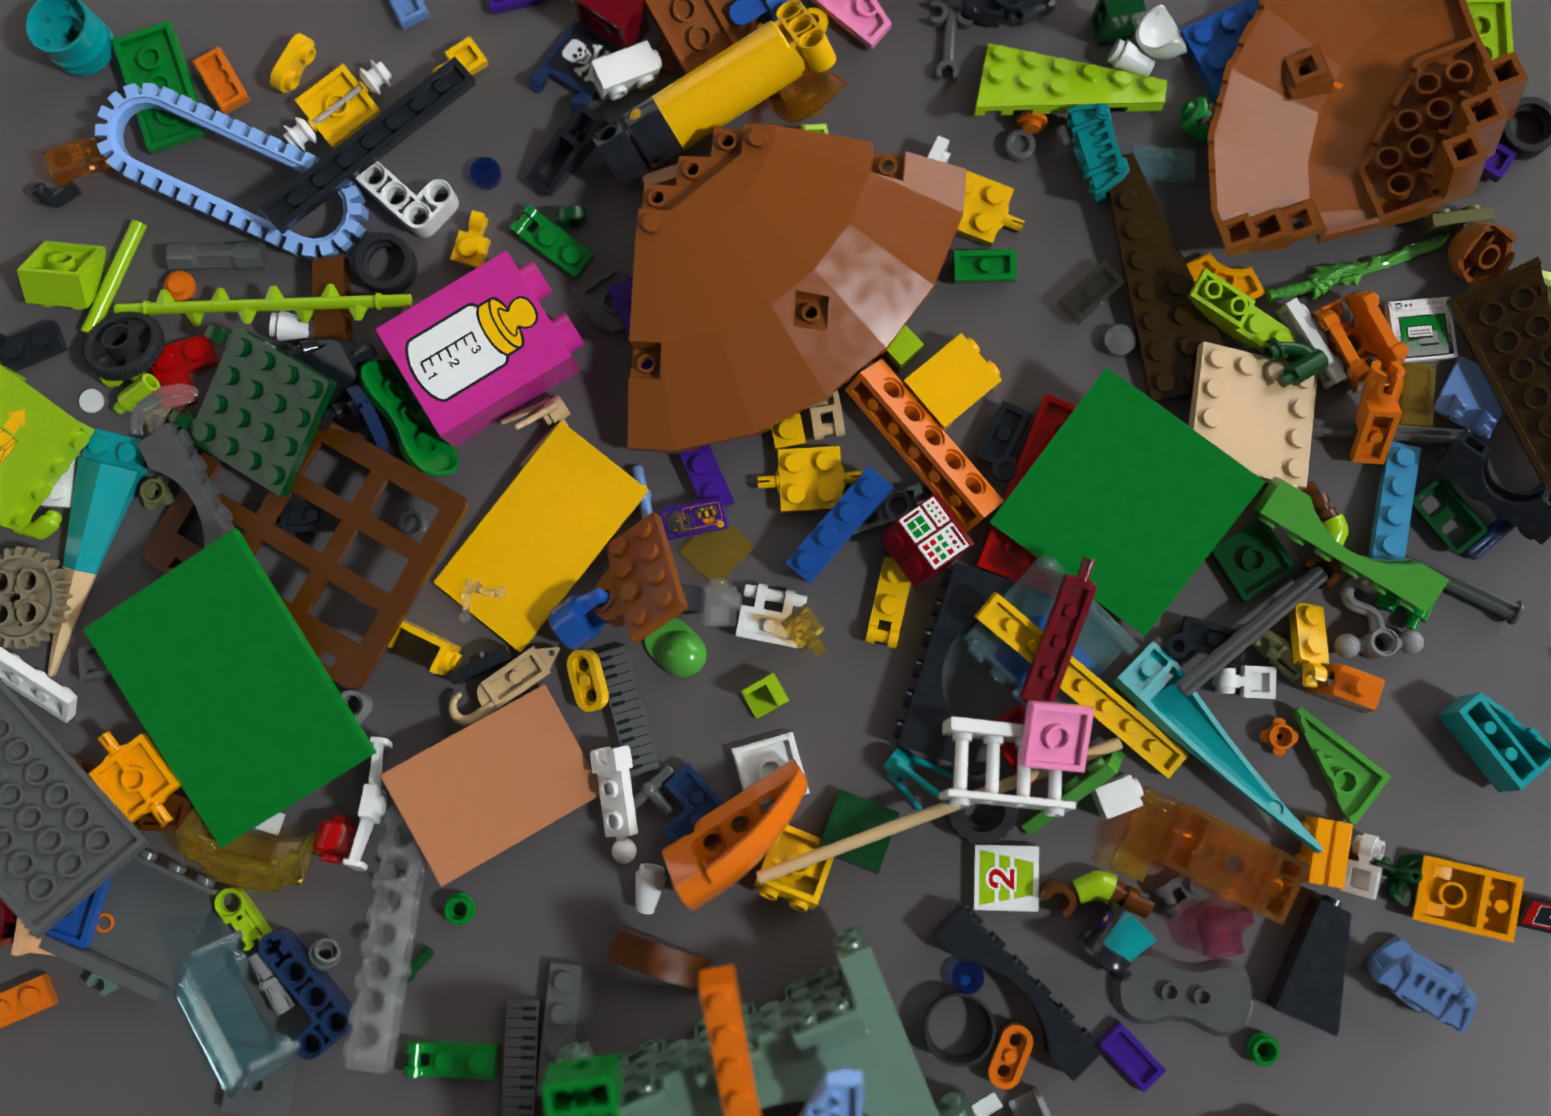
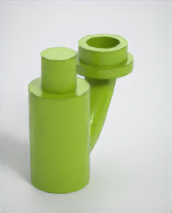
(140, 388)

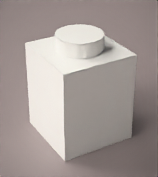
(1118, 796)

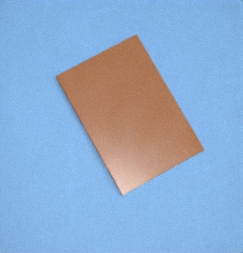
(492, 784)

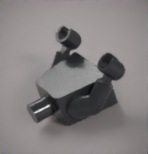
(338, 361)

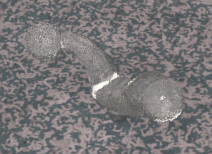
(476, 587)

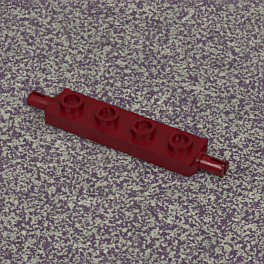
(1060, 636)

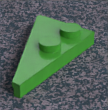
(1347, 771)
(1078, 787)

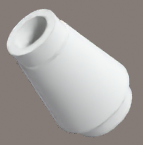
(1130, 58)
(290, 327)
(649, 885)

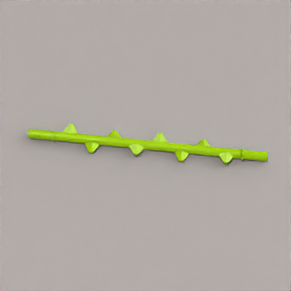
(273, 302)

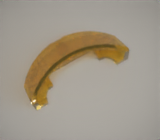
(249, 860)

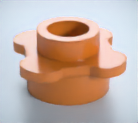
(1288, 735)

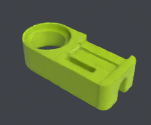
(245, 918)

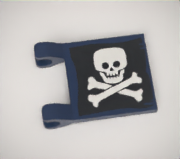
(571, 63)

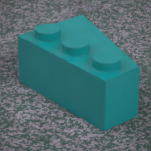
(1497, 742)

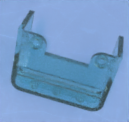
(228, 1017)

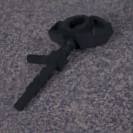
(1007, 11)

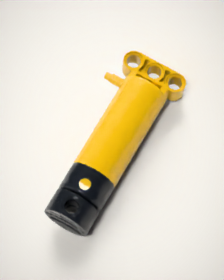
(715, 93)

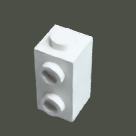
(625, 71)

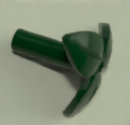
(1407, 871)

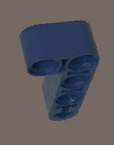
(302, 990)

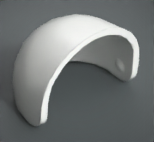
(1159, 35)

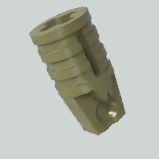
(1279, 654)

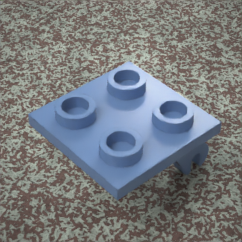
(1468, 399)

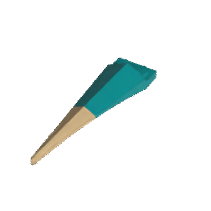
(102, 493)

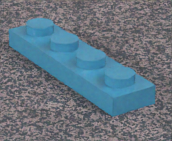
(1394, 502)

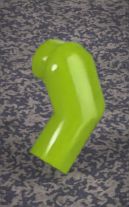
(43, 526)

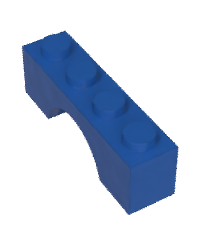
(839, 525)

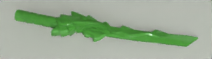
(1344, 274)

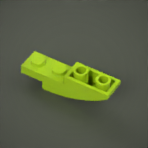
(1236, 313)

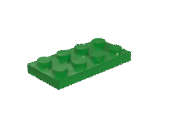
(157, 58)

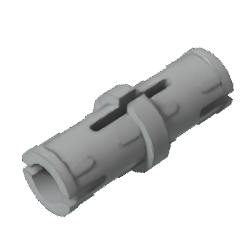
(271, 985)

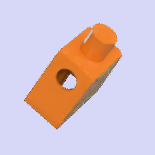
(1350, 688)

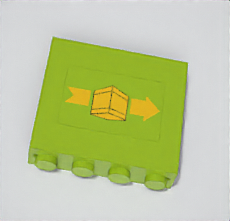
(35, 448)

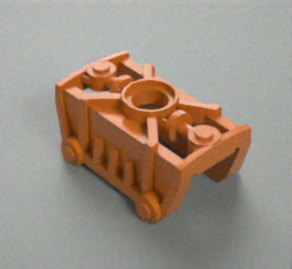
(1367, 327)

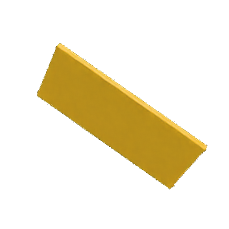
(542, 535)

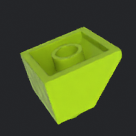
(63, 274)

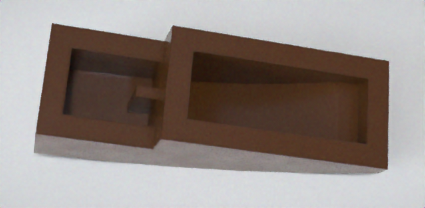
(657, 958)

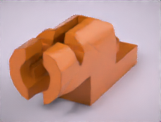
(1378, 413)

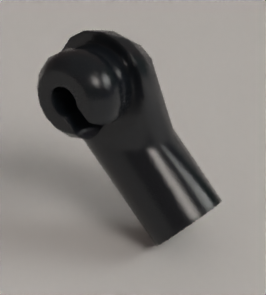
(55, 197)

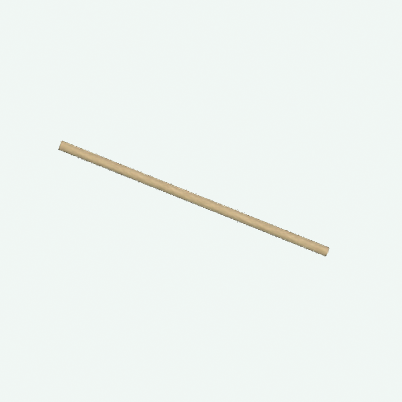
(908, 821)

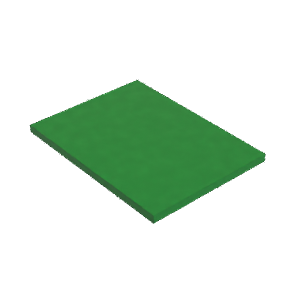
(229, 689)

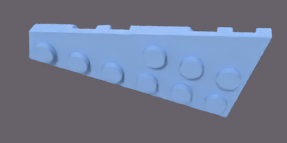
(837, 1095)

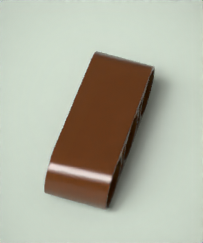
(336, 271)

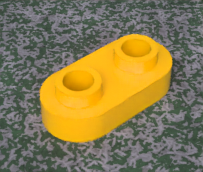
(292, 62)
(586, 680)

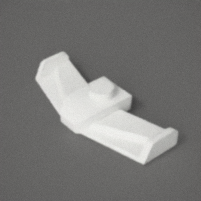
(371, 806)

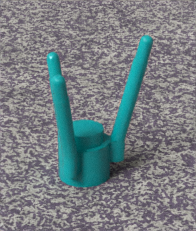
(901, 766)

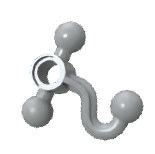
(1349, 645)

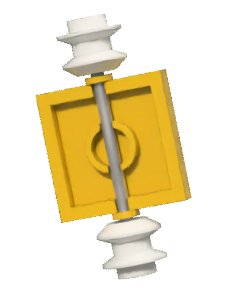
(338, 105)

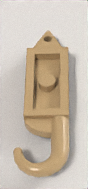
(507, 684)

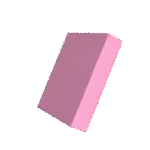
(1056, 736)

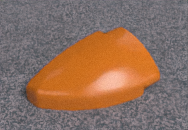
(711, 866)

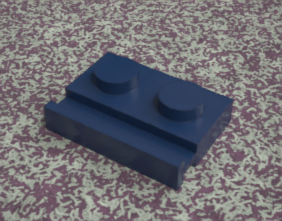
(372, 427)

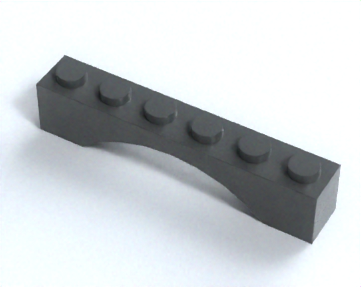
(173, 455)

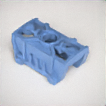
(1423, 983)

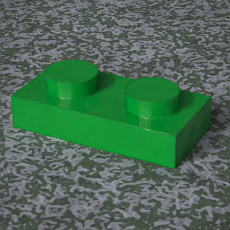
(984, 266)

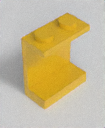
(953, 380)
(449, 655)

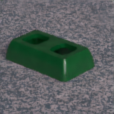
(1455, 508)

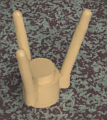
(550, 409)

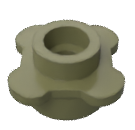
(148, 489)

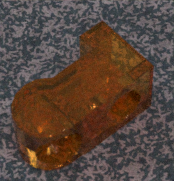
(75, 160)

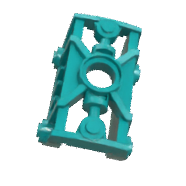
(1096, 148)

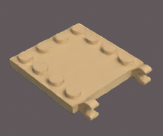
(1251, 415)

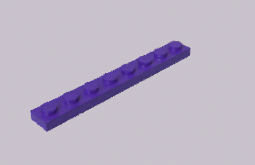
(699, 463)

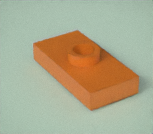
(221, 80)

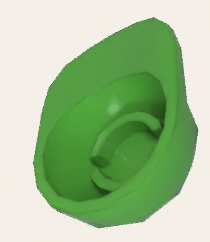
(677, 649)

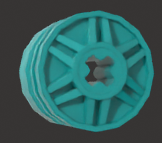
(70, 36)

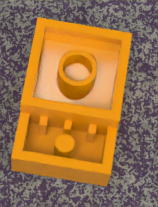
(1468, 898)

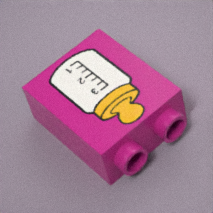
(482, 347)

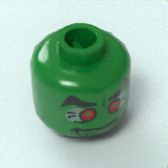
(1197, 117)

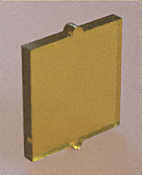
(717, 552)

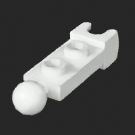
(616, 798)

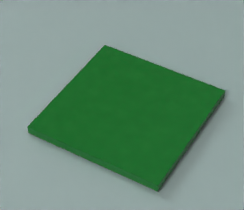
(1132, 495)

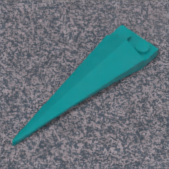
(1188, 721)

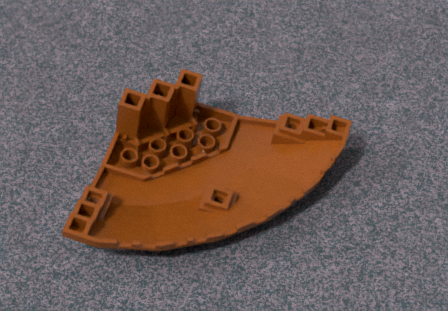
(1383, 149)
(752, 246)

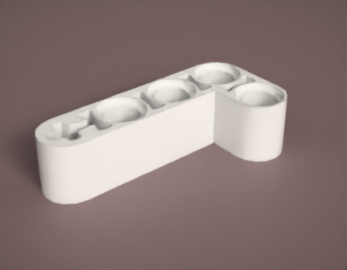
(412, 205)

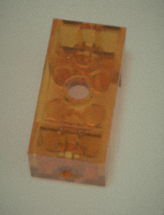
(1199, 849)

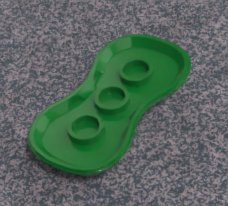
(413, 429)

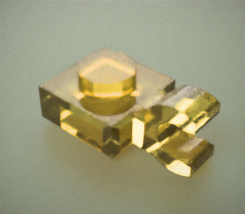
(804, 630)

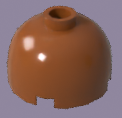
(1481, 252)

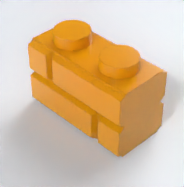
(1330, 865)

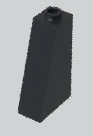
(1315, 966)

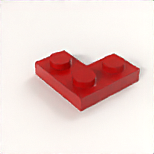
(182, 359)

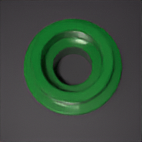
(451, 914)
(1272, 1052)

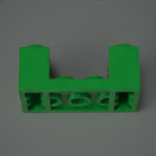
(583, 1087)

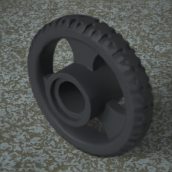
(119, 338)

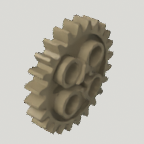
(30, 597)

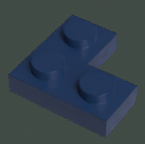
(695, 796)

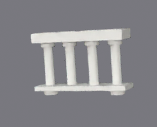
(994, 735)

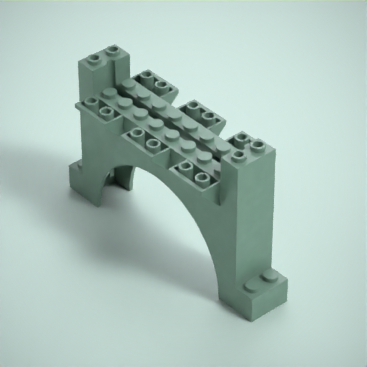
(822, 1026)

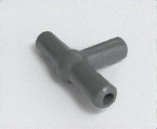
(650, 790)

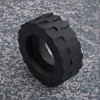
(982, 833)

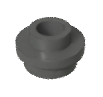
(328, 947)

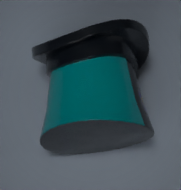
(1116, 941)

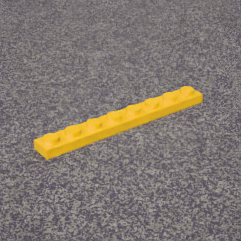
(1086, 689)

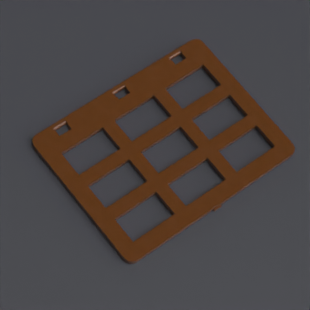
(353, 661)

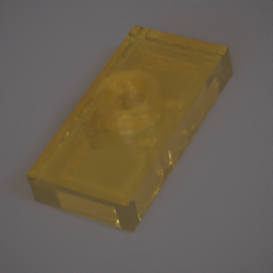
(1417, 394)

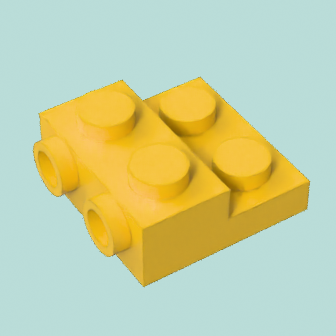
(799, 887)

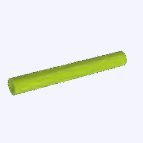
(114, 275)

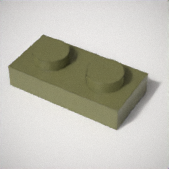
(1446, 221)

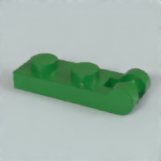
(552, 242)
(451, 1059)

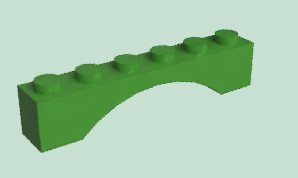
(1294, 510)

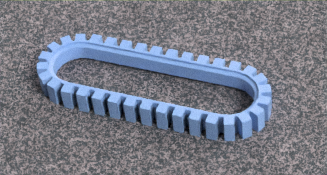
(238, 132)

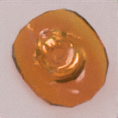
(807, 95)

